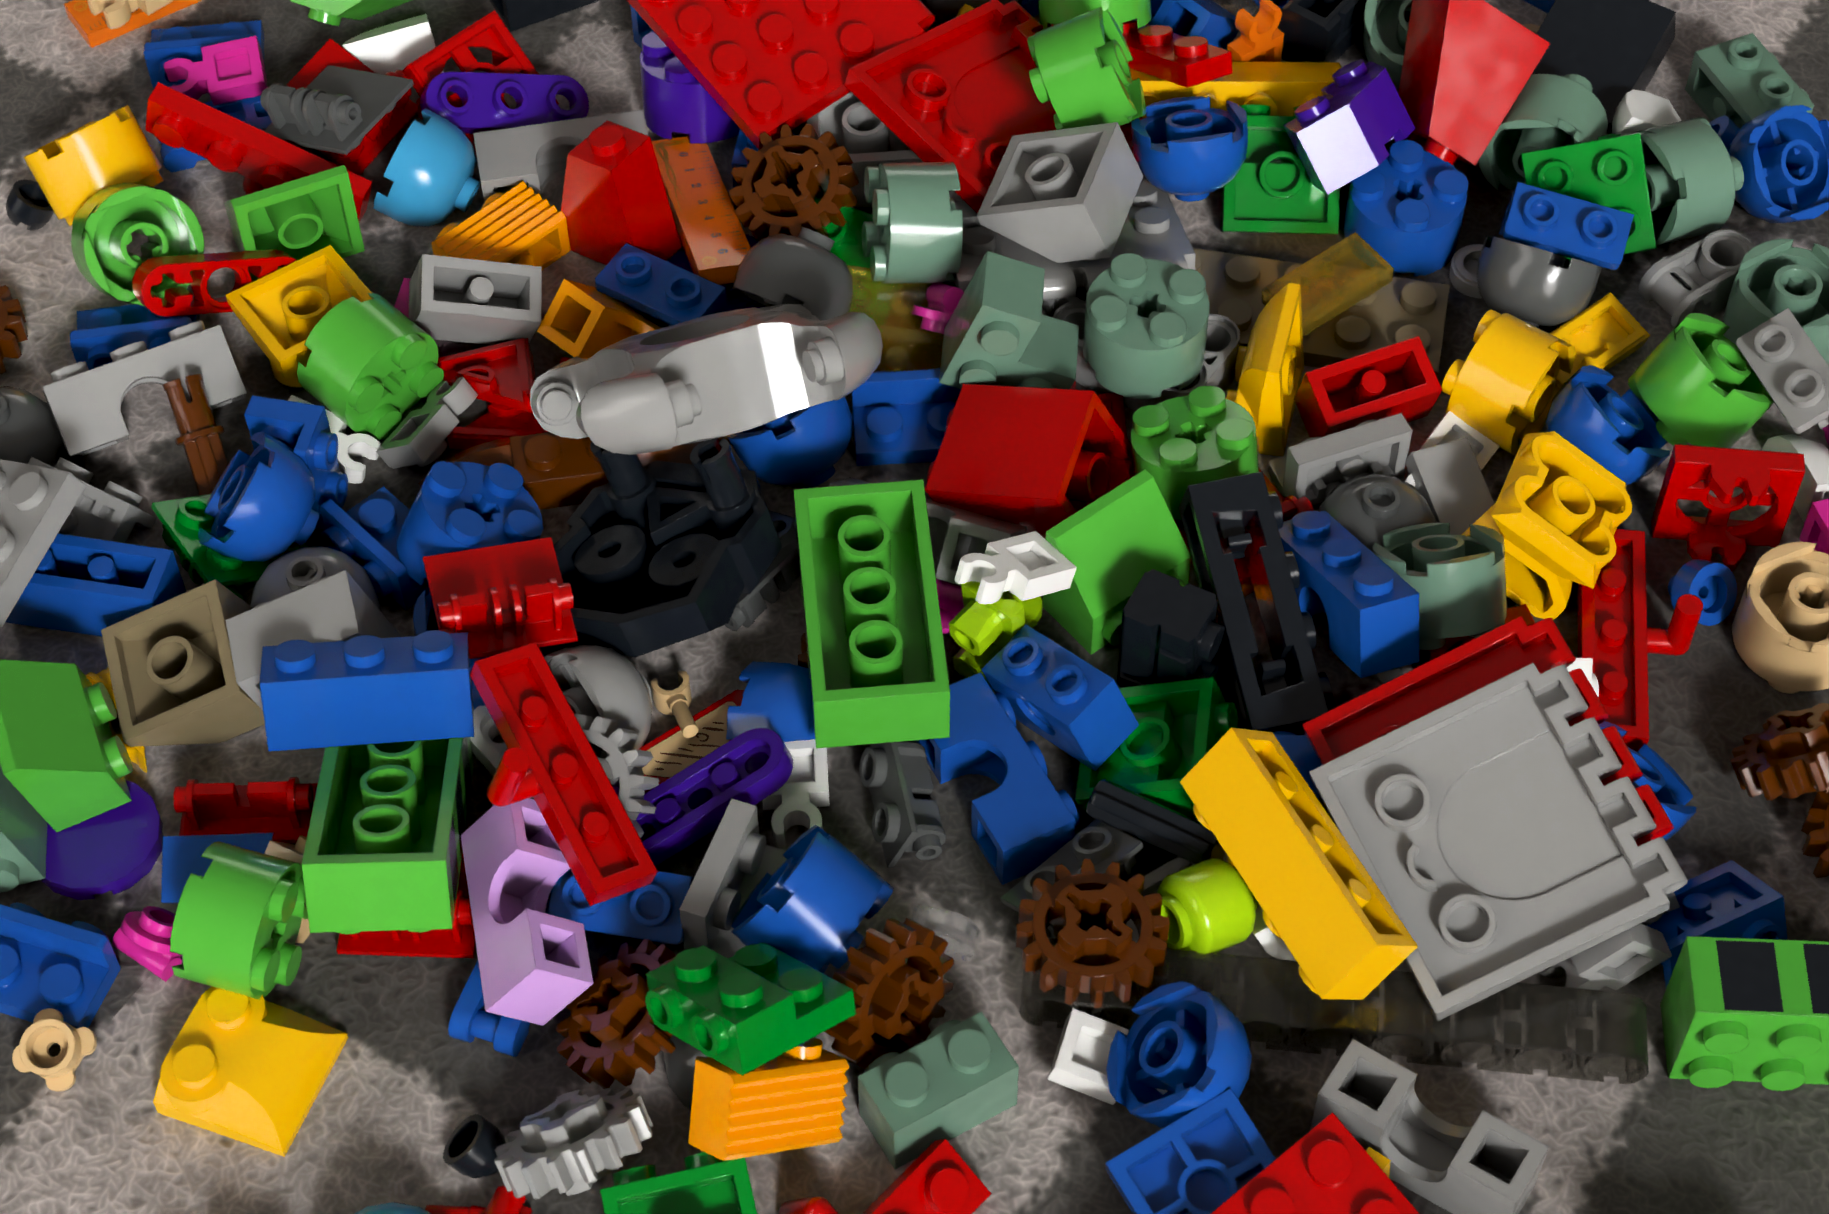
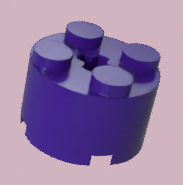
(676, 99)

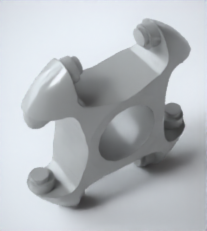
(706, 377)

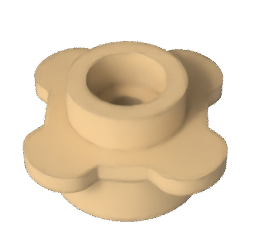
(33, 1050)

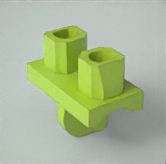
(988, 627)

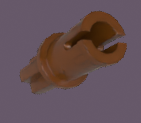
(198, 432)

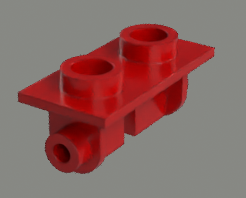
(245, 809)

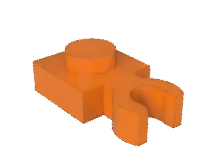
(1259, 35)

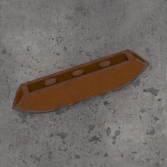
(557, 468)

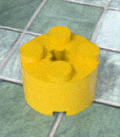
(93, 159)
(1507, 379)

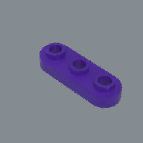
(482, 101)
(698, 796)

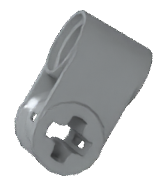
(1697, 276)

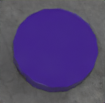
(105, 850)

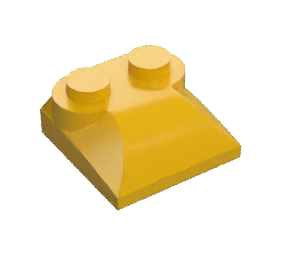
(290, 302)
(1272, 369)
(247, 1069)

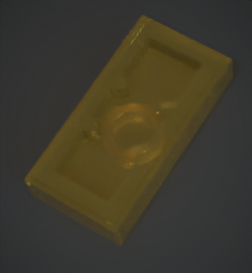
(1335, 280)

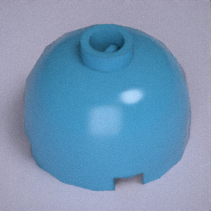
(429, 173)

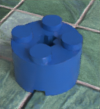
(1409, 209)
(464, 510)
(813, 902)

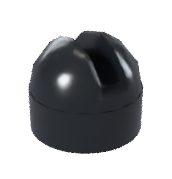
(28, 205)
(473, 1147)

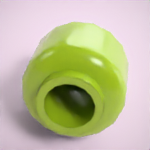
(1207, 907)

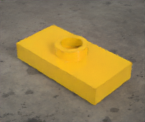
(1601, 336)

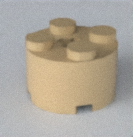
(1785, 618)

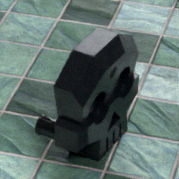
(664, 548)

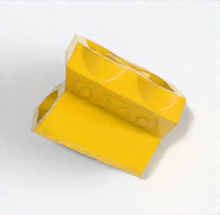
(1555, 522)

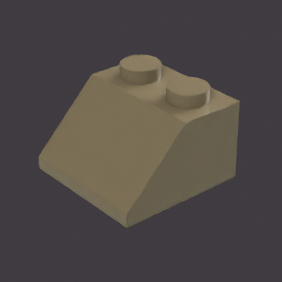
(178, 673)

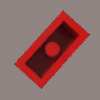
(1368, 388)

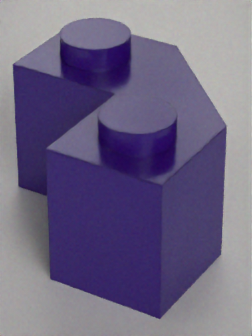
(1349, 125)

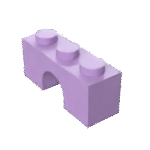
(525, 957)

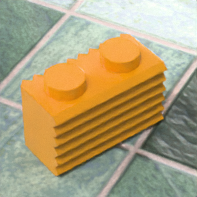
(508, 229)
(772, 1108)

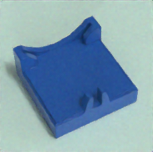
(1192, 1161)

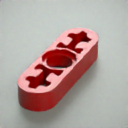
(179, 300)

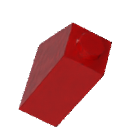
(617, 196)

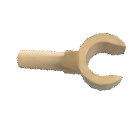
(676, 703)

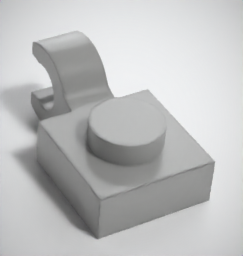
(1613, 960)

